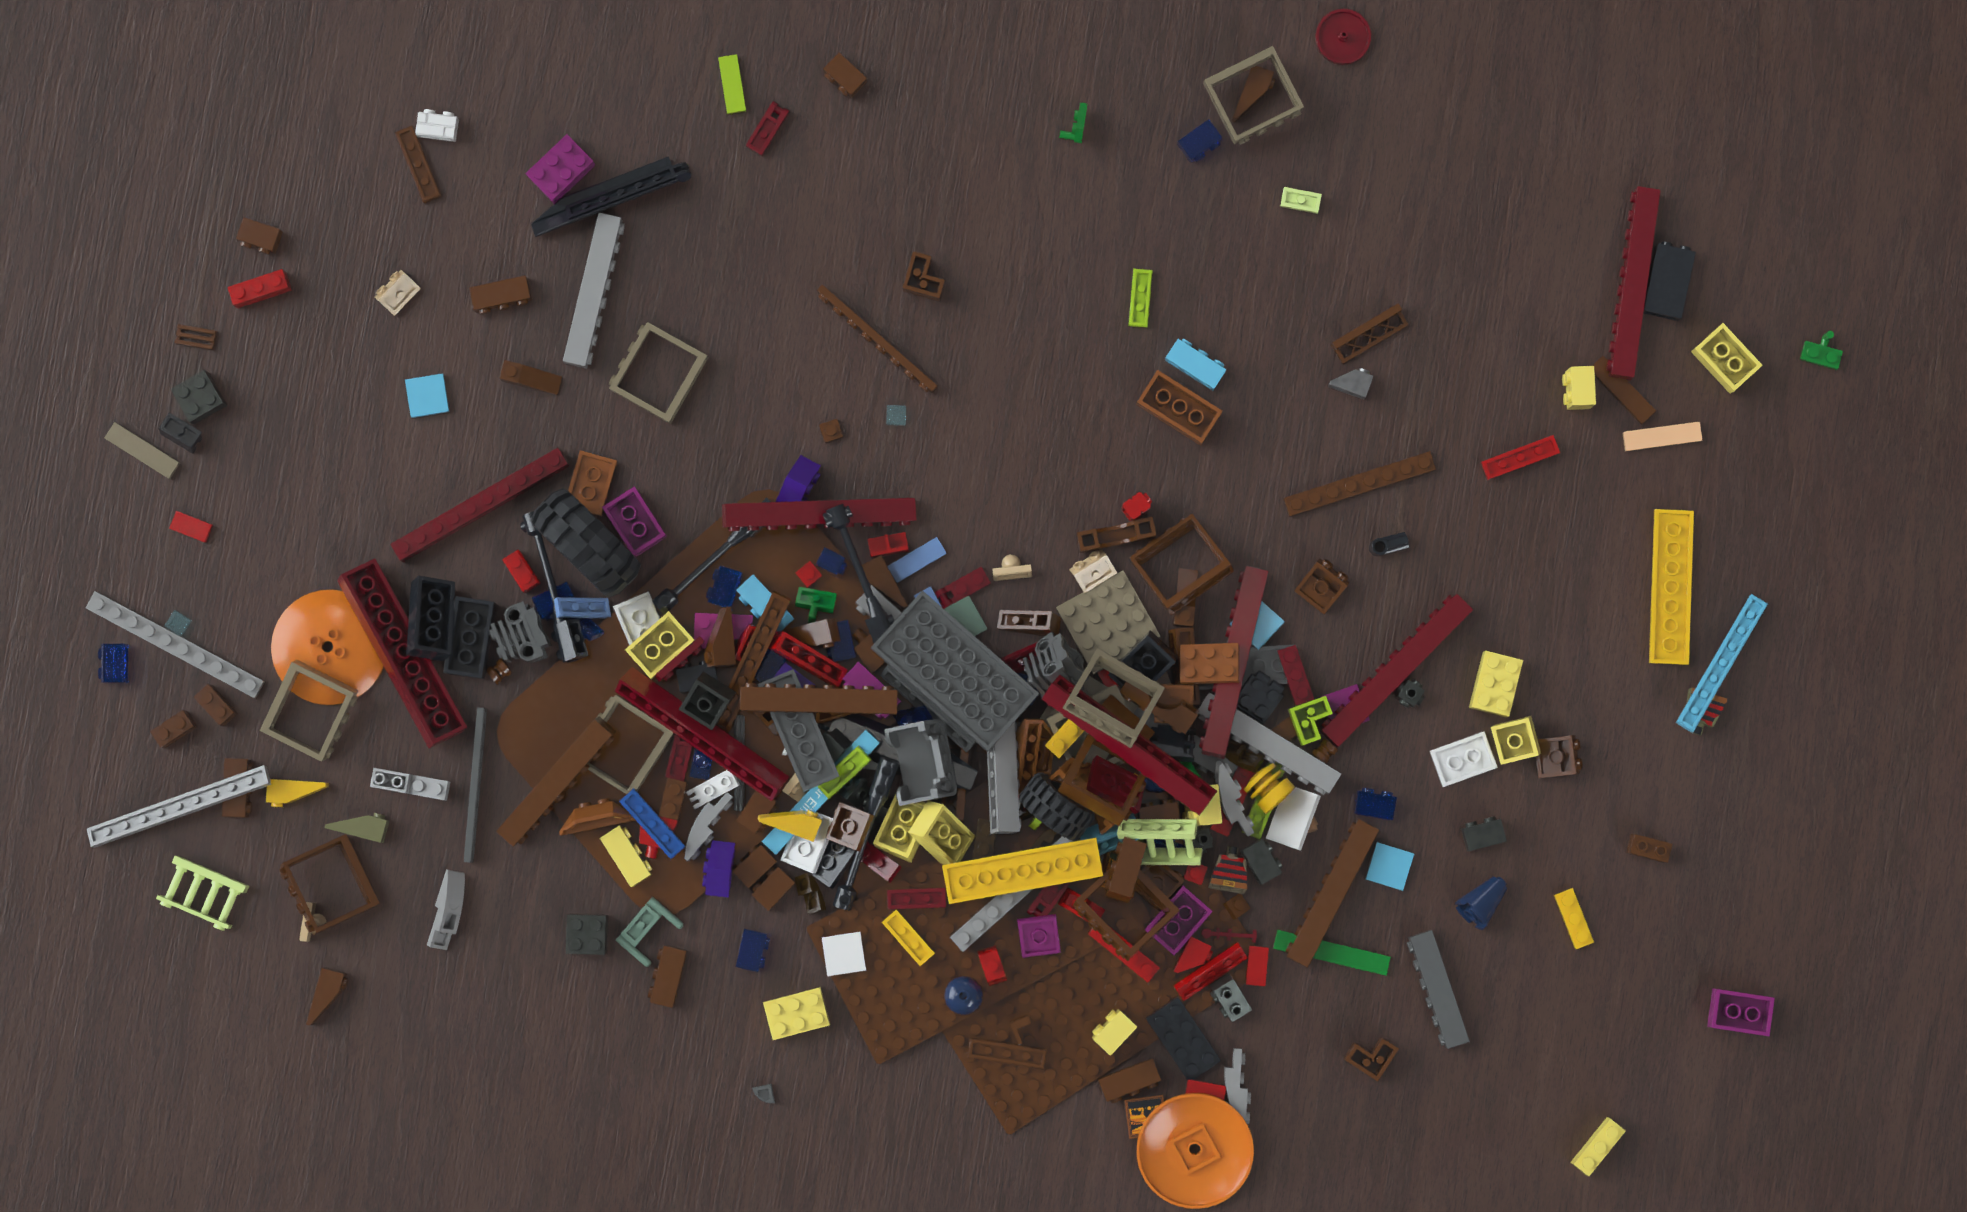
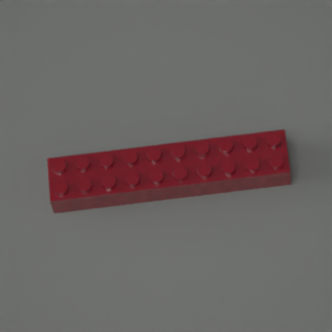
(388, 632)

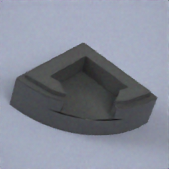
(764, 1093)

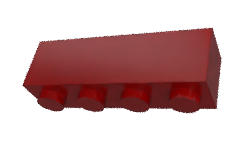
(807, 658)

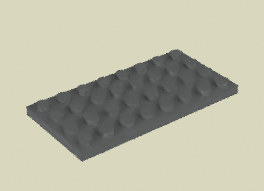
(954, 671)

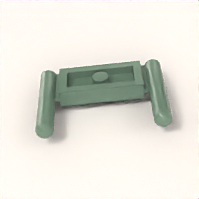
(641, 926)

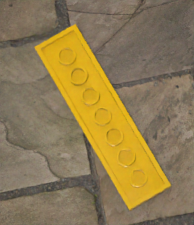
(1671, 587)
(1022, 870)

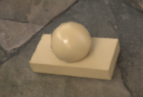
(1011, 569)
(319, 919)

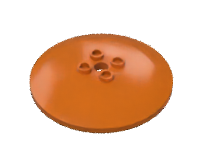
(301, 636)
(1200, 1177)

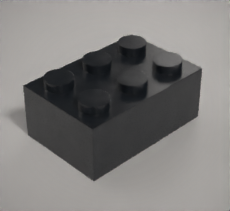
(1149, 657)

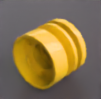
(1269, 788)

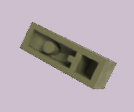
(365, 827)

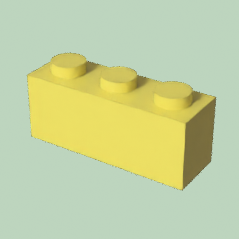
(626, 855)
(1598, 1146)

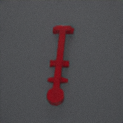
(1206, 933)

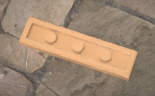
(1662, 436)

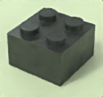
(198, 397)
(707, 700)
(1261, 861)
(586, 934)

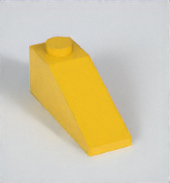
(289, 791)
(795, 822)

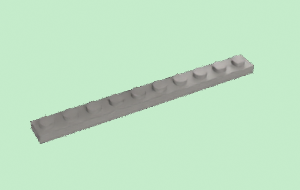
(175, 644)
(178, 806)

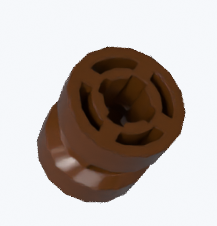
(503, 669)
(1324, 751)

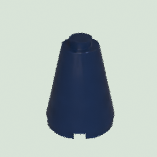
(1482, 902)

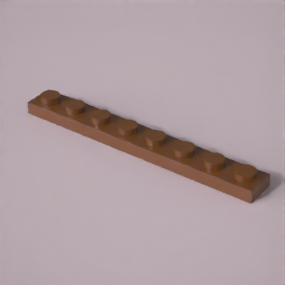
(870, 334)
(1359, 483)
(754, 654)

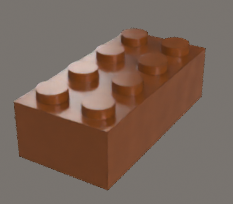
(1179, 407)

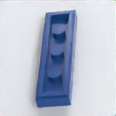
(652, 823)

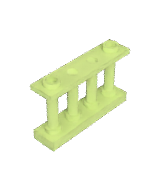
(1168, 830)
(200, 873)

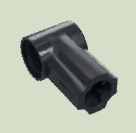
(1390, 544)

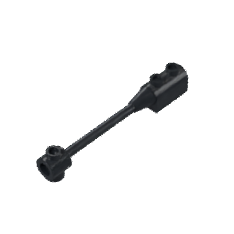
(669, 598)
(880, 621)
(566, 631)
(878, 795)

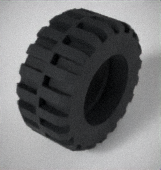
(1055, 809)

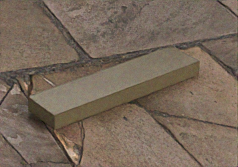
(142, 450)

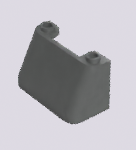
(923, 761)

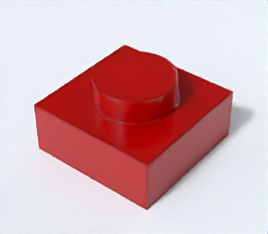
(808, 574)
(1195, 873)

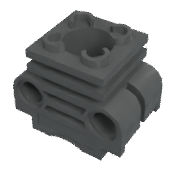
(520, 634)
(1053, 659)

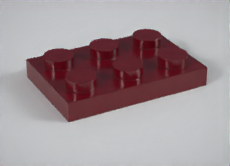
(1112, 782)

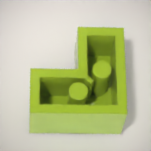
(1304, 716)

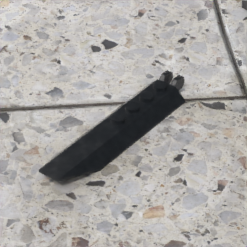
(611, 194)
(854, 725)

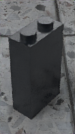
(1668, 281)

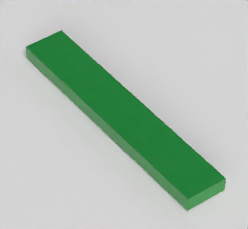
(1340, 954)

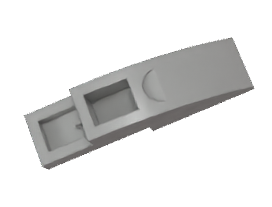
(410, 784)
(1228, 794)
(700, 831)
(449, 909)
(1233, 1077)

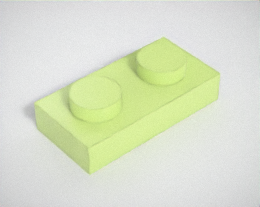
(1300, 200)

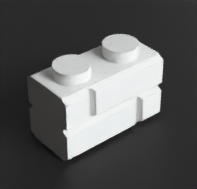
(437, 126)

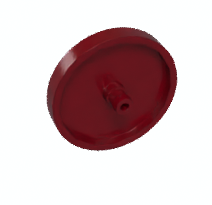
(1343, 36)

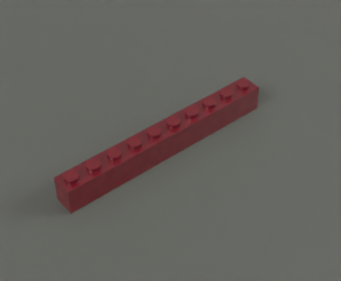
(1634, 283)
(479, 505)
(811, 513)
(1241, 632)
(1392, 674)
(713, 743)
(1142, 755)

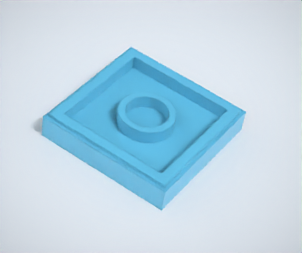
(427, 395)
(1267, 624)
(1389, 866)

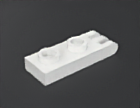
(713, 788)

